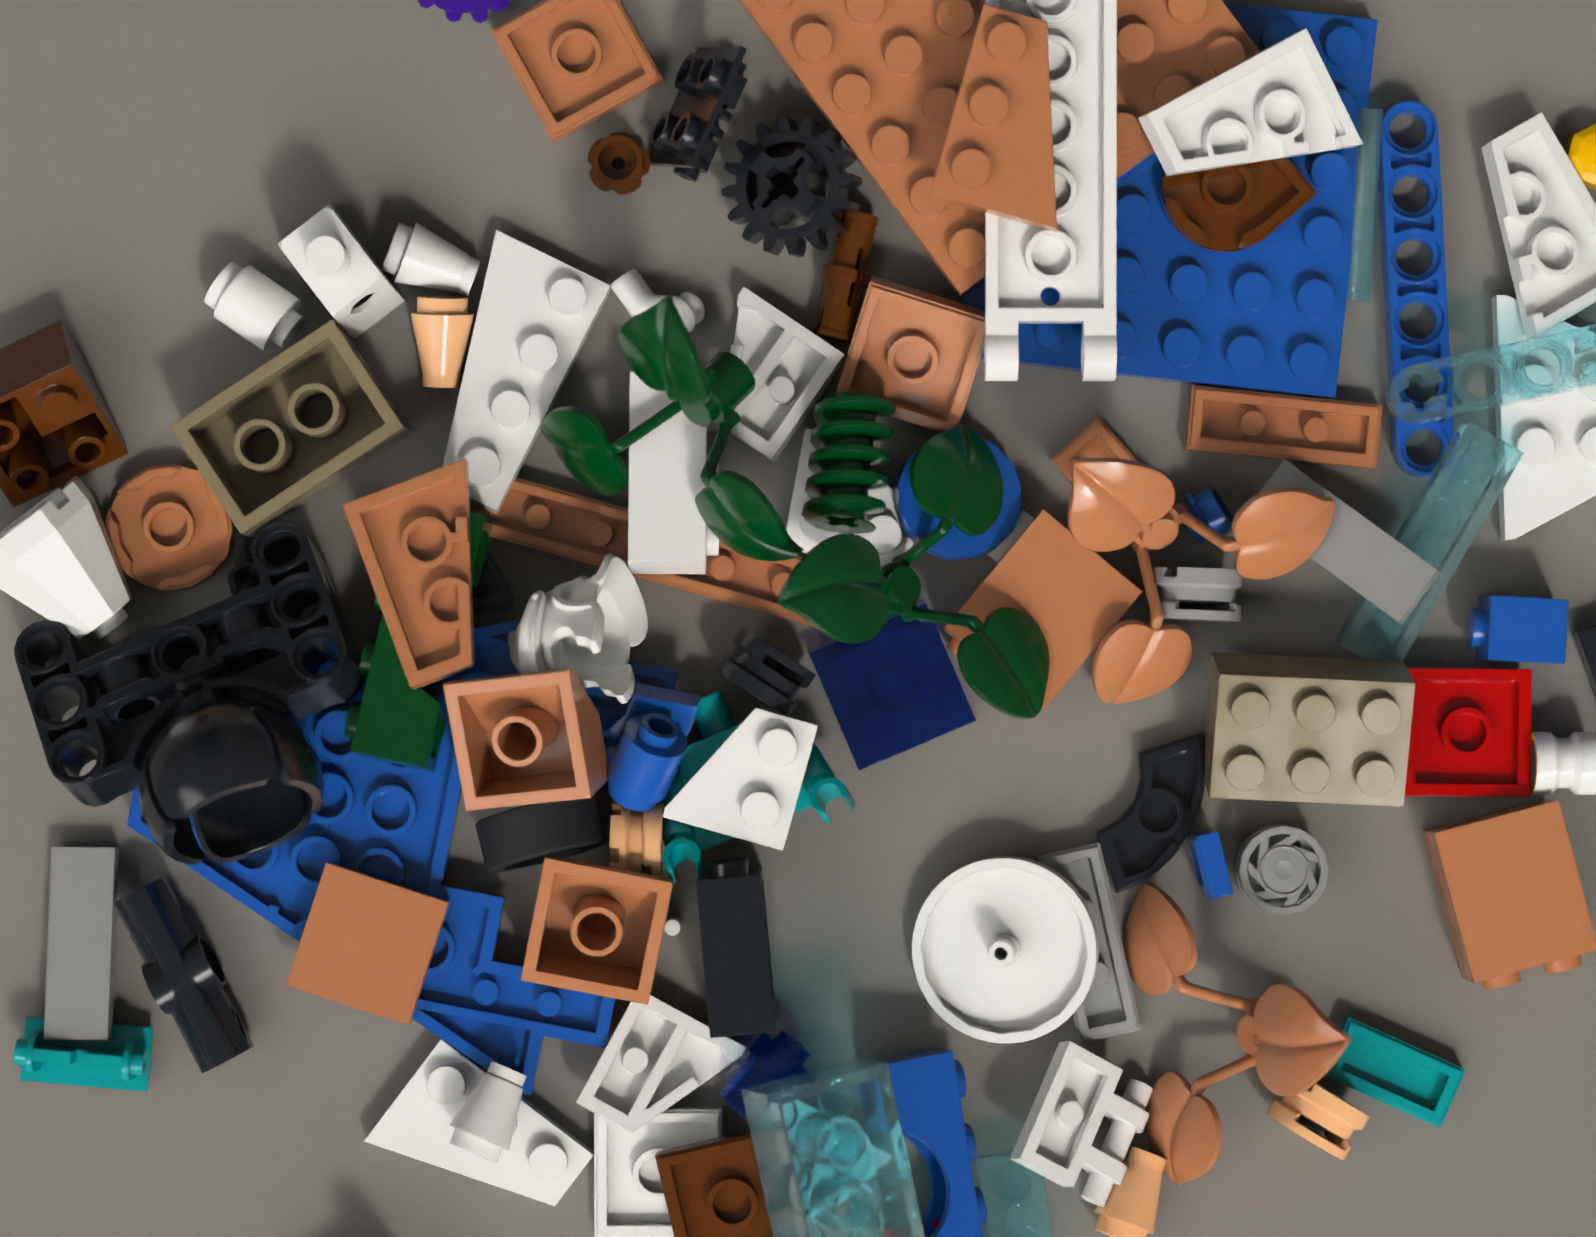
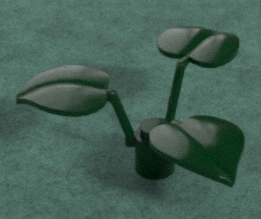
(667, 361)
(851, 595)

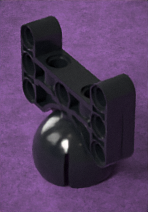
(210, 734)

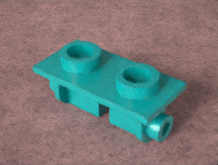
(91, 1063)

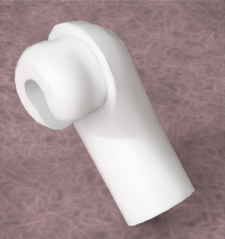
(638, 297)

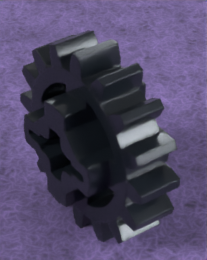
(809, 169)

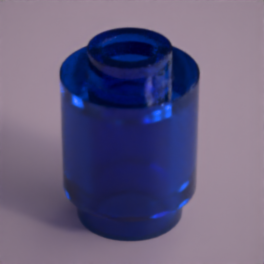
(763, 1062)

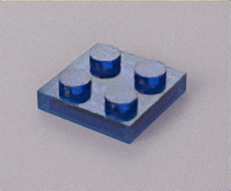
(892, 689)

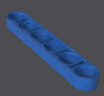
(1405, 289)

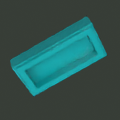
(1396, 1073)

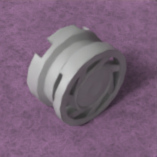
(1199, 587)
(1281, 869)

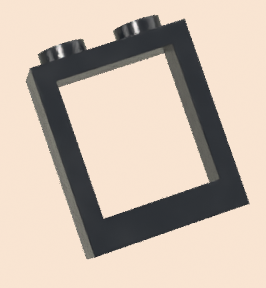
(736, 949)

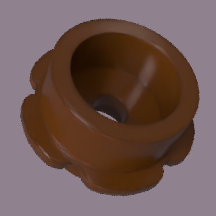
(615, 146)

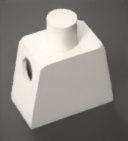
(340, 271)

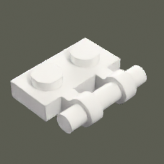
(1068, 1115)

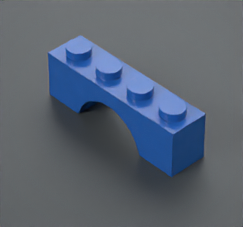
(931, 1117)

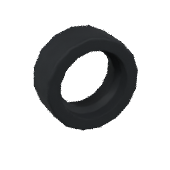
(531, 831)

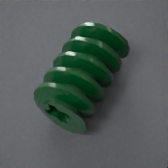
(845, 461)

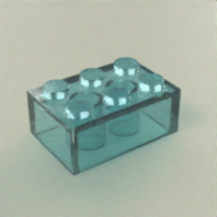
(833, 1153)

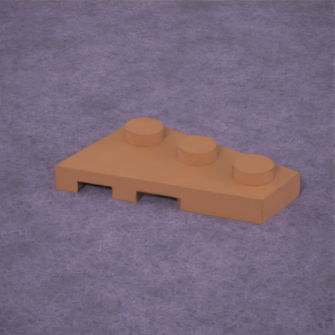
(1001, 125)
(421, 569)

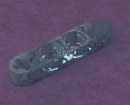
(1509, 367)

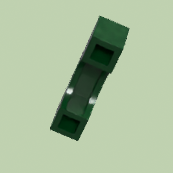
(393, 719)

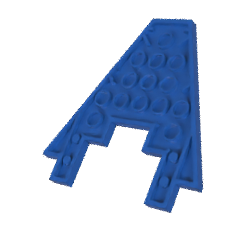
(402, 829)

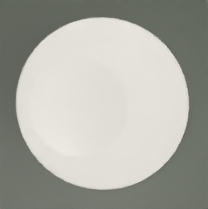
(1005, 949)

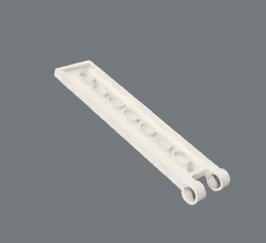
(1083, 251)

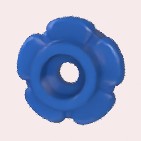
(1211, 510)

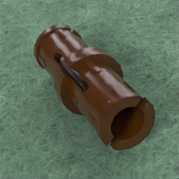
(845, 277)

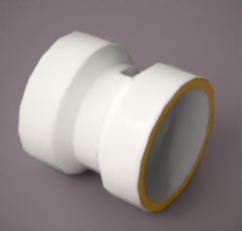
(1563, 763)

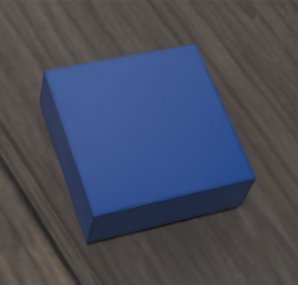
(1210, 864)

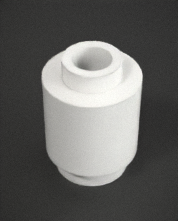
(254, 306)

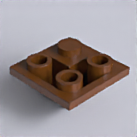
(50, 416)

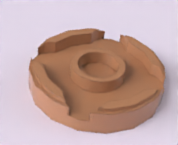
(169, 528)

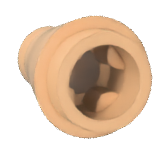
(441, 338)
(1134, 1203)

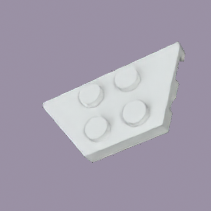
(1551, 431)

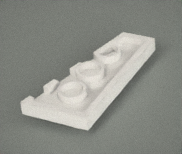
(518, 358)

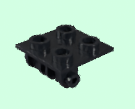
(704, 84)

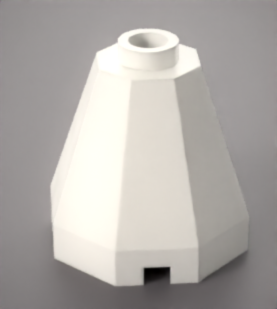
(64, 563)

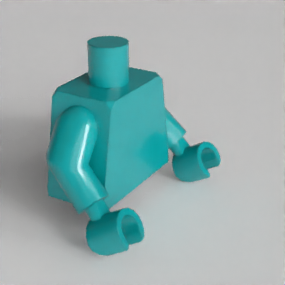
(714, 727)

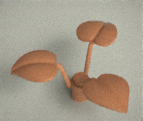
(1133, 503)
(1280, 1033)

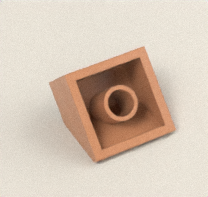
(525, 739)
(596, 929)

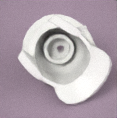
(585, 628)

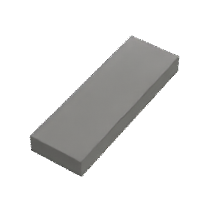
(1364, 553)
(81, 943)
(1110, 1002)

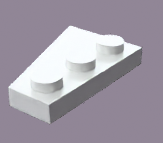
(1254, 112)
(1544, 224)
(541, 1155)

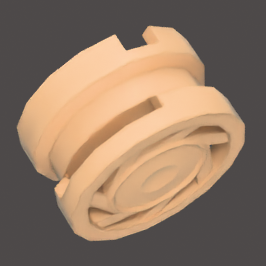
(637, 839)
(1325, 1111)

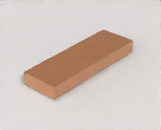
(1283, 427)

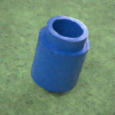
(645, 761)

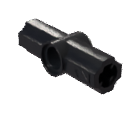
(183, 974)

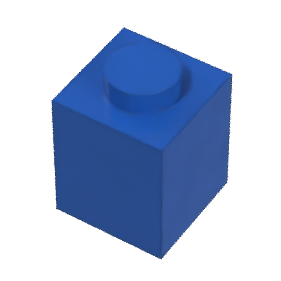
(1519, 629)

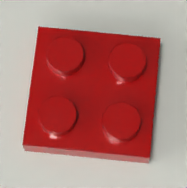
(1470, 733)

